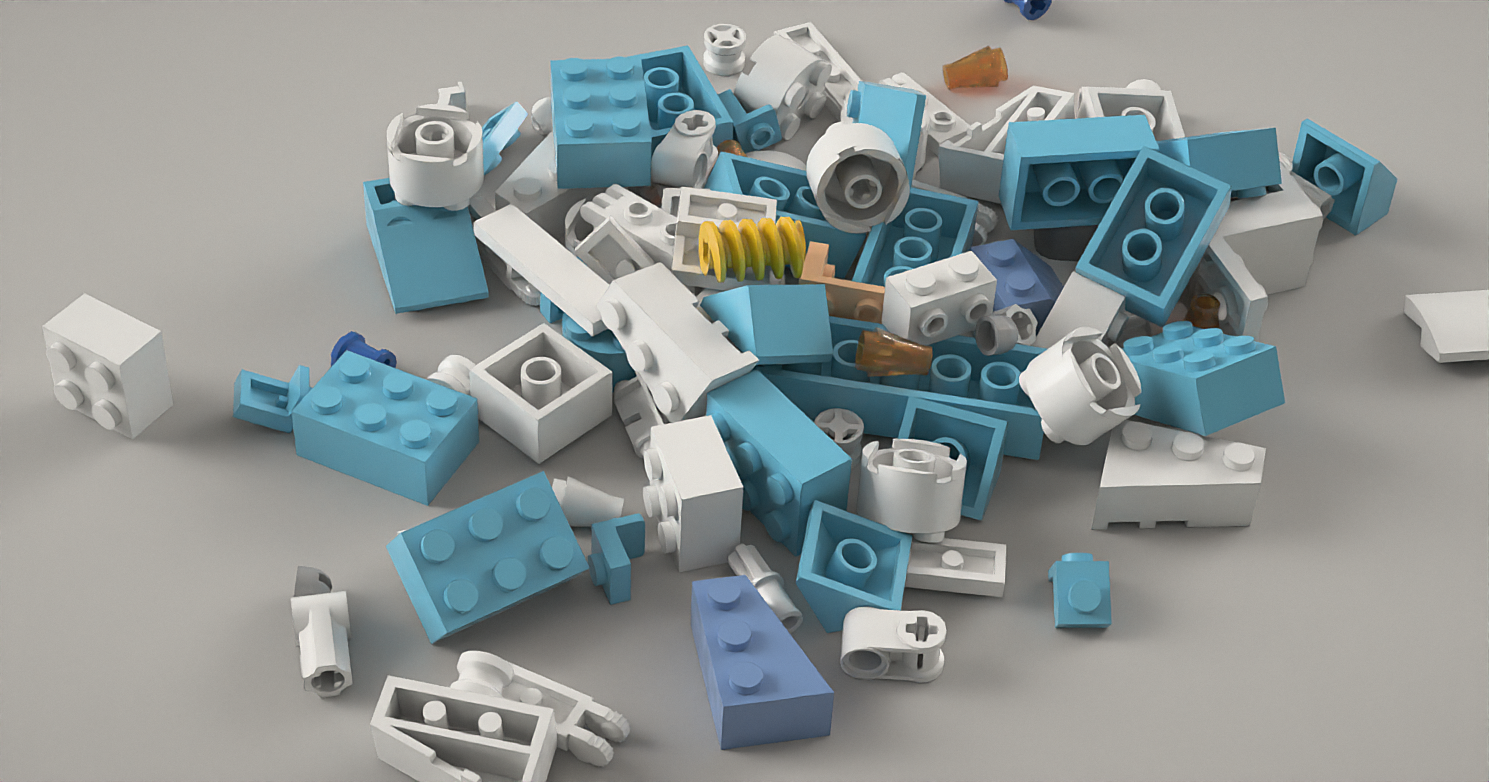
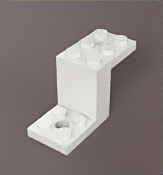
(1256, 252)

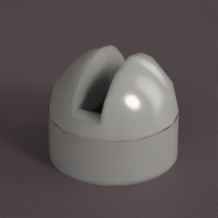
(995, 334)
(311, 582)

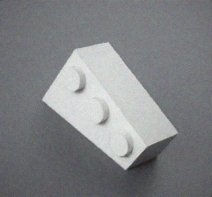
(976, 161)
(536, 193)
(671, 341)
(1177, 477)
(461, 734)

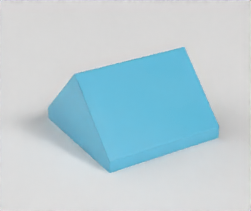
(776, 321)
(966, 433)
(850, 564)

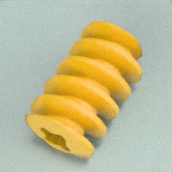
(752, 247)

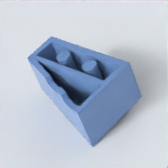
(754, 669)

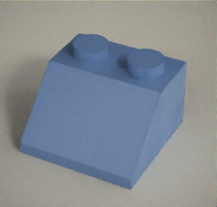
(1020, 278)

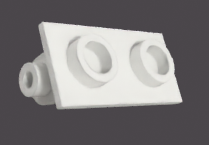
(633, 403)

